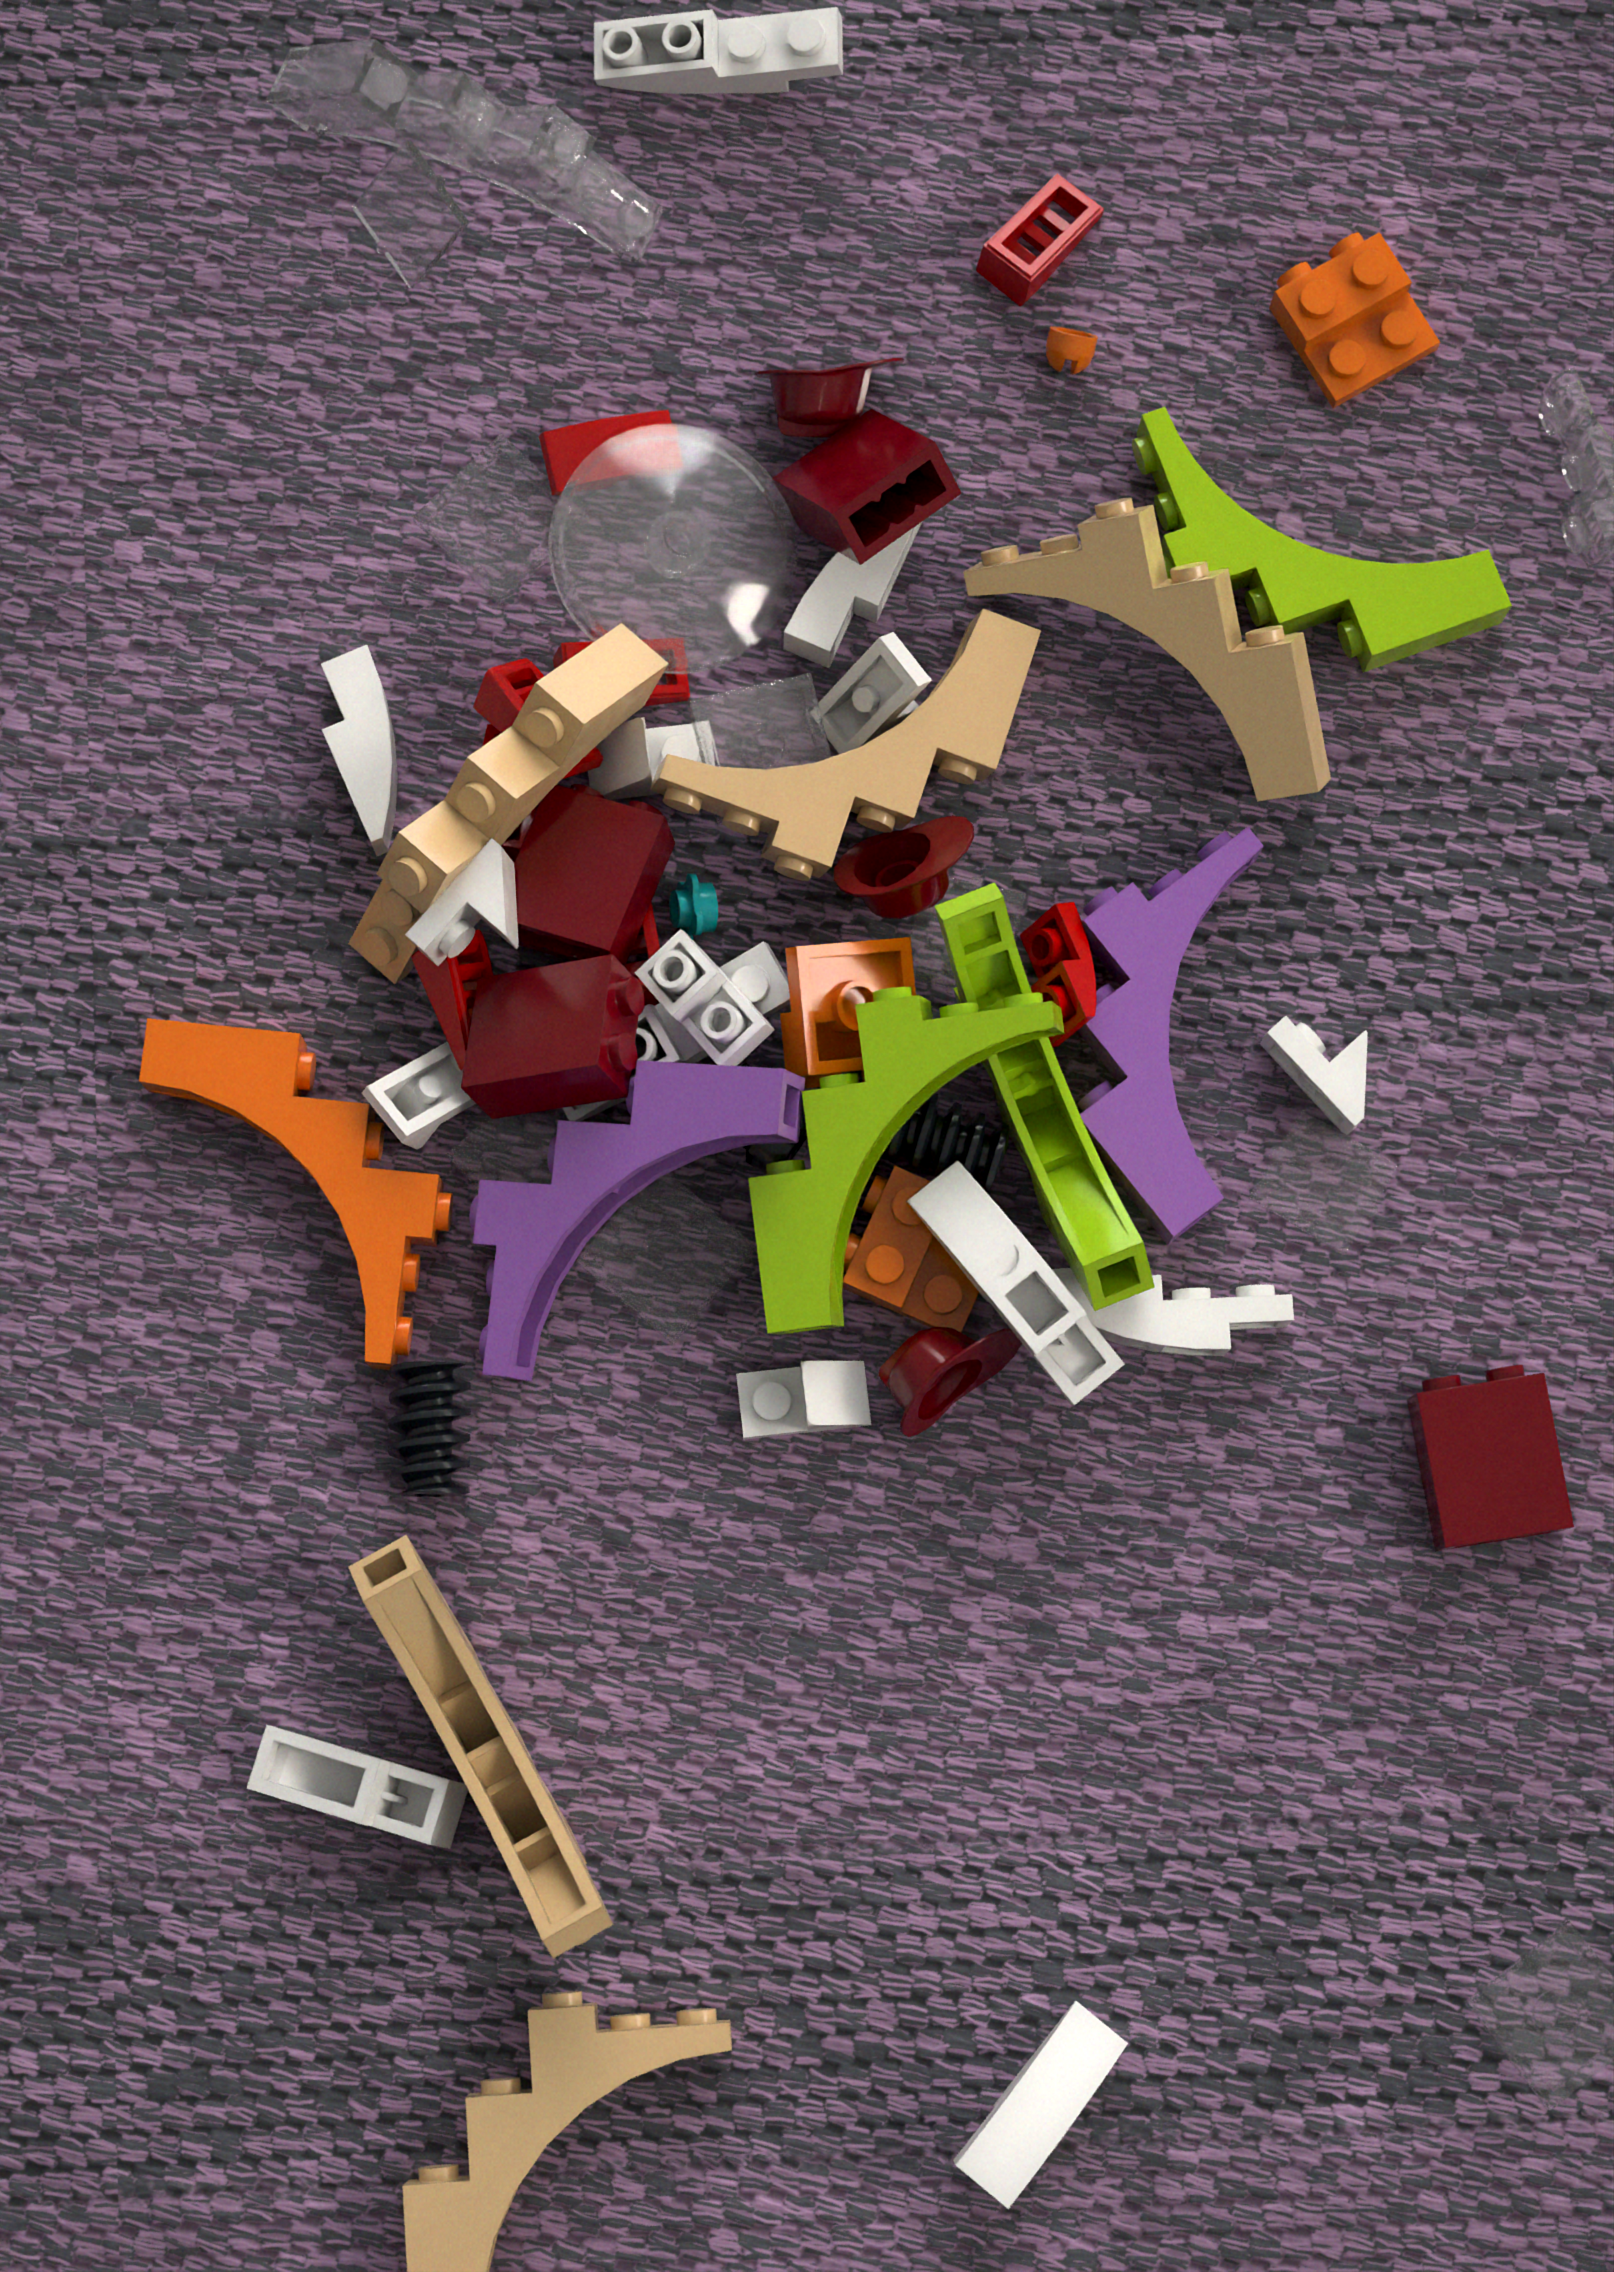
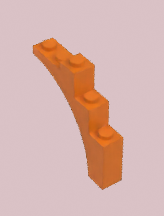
(382, 1211)

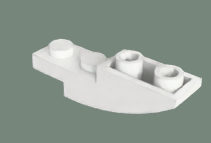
(712, 55)
(667, 1040)
(1016, 1282)
(1189, 1322)

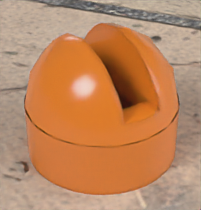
(1071, 345)

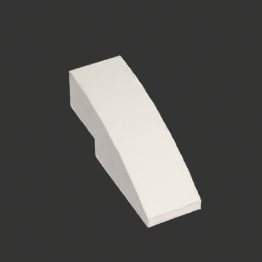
(839, 593)
(364, 742)
(358, 1787)
(1040, 2104)

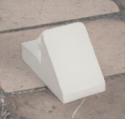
(873, 695)
(634, 755)
(479, 892)
(1333, 1085)
(420, 1096)
(803, 1399)

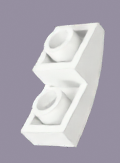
(704, 1000)

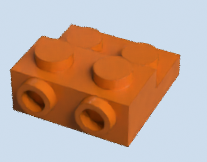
(1352, 317)
(824, 986)
(903, 1262)

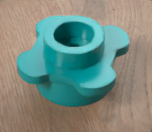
(694, 906)

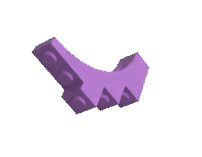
(1139, 1120)
(596, 1168)

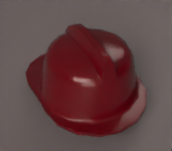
(821, 400)
(904, 868)
(941, 1368)

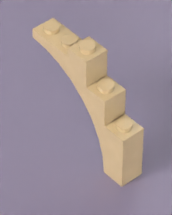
(1193, 616)
(502, 784)
(808, 804)
(483, 1745)
(573, 2063)

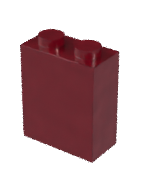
(867, 485)
(588, 873)
(552, 1037)
(1489, 1458)

